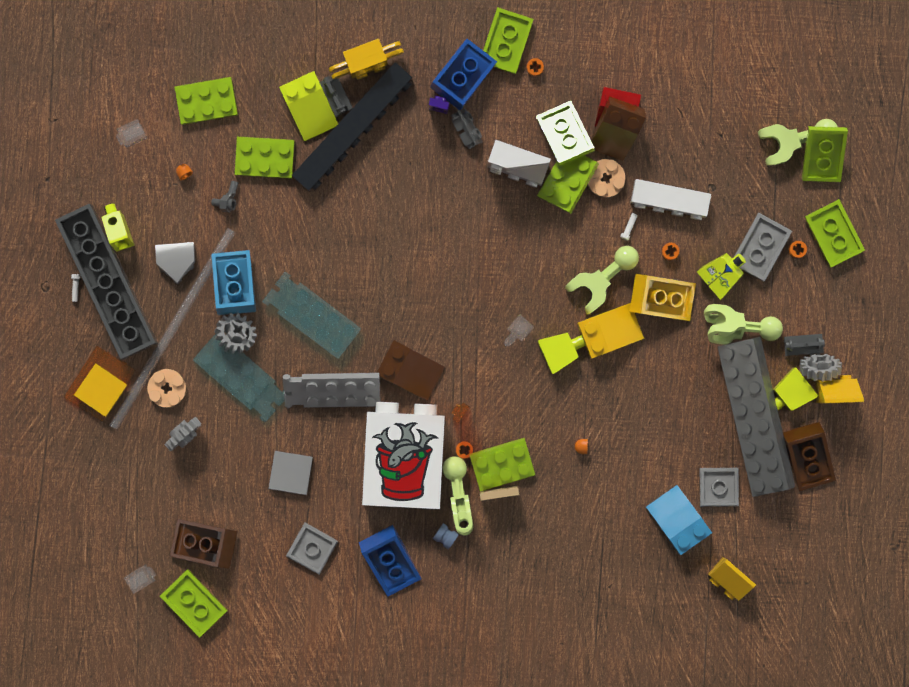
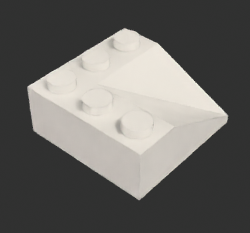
(518, 163)

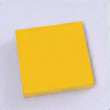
(100, 390)

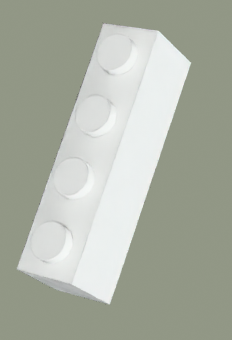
(670, 198)

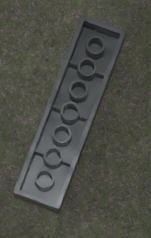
(106, 281)
(756, 417)

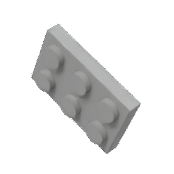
(762, 246)

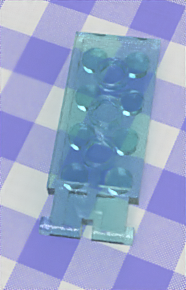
(312, 315)
(240, 377)

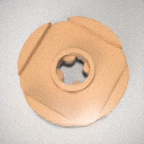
(616, 181)
(160, 379)

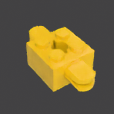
(365, 59)

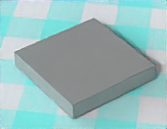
(290, 472)
(719, 486)
(312, 548)

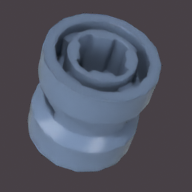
(445, 536)

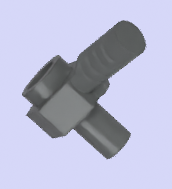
(227, 202)

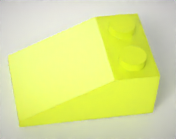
(309, 106)

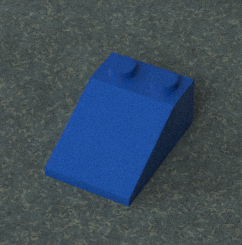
(463, 74)
(389, 560)

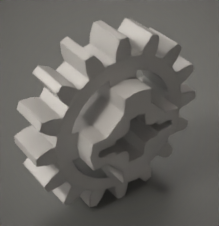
(237, 325)
(820, 367)
(183, 434)

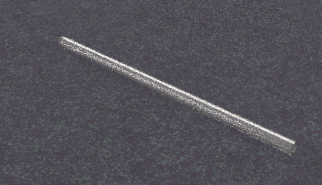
(170, 332)

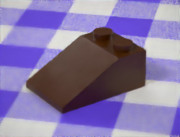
(618, 128)
(410, 370)
(809, 456)
(203, 543)

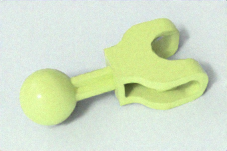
(788, 140)
(625, 259)
(732, 325)
(455, 469)

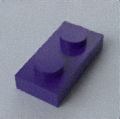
(439, 104)

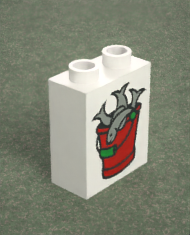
(403, 457)

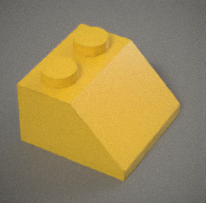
(731, 579)

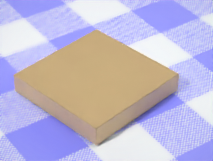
(499, 493)

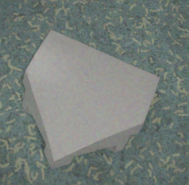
(175, 259)

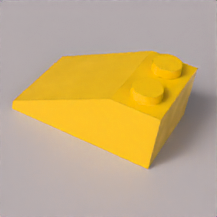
(662, 297)
(610, 331)
(839, 390)

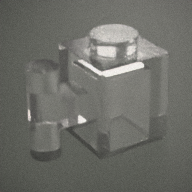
(519, 330)

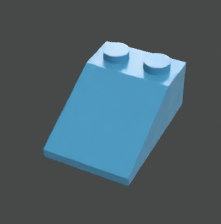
(233, 282)
(678, 520)

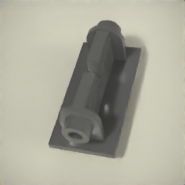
(335, 95)
(463, 120)
(804, 344)

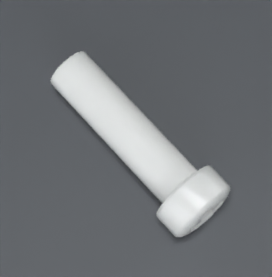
(625, 235)
(75, 288)

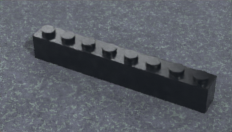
(352, 127)

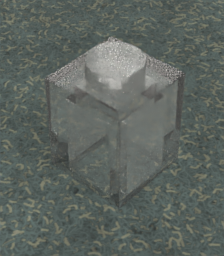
(131, 133)
(140, 578)

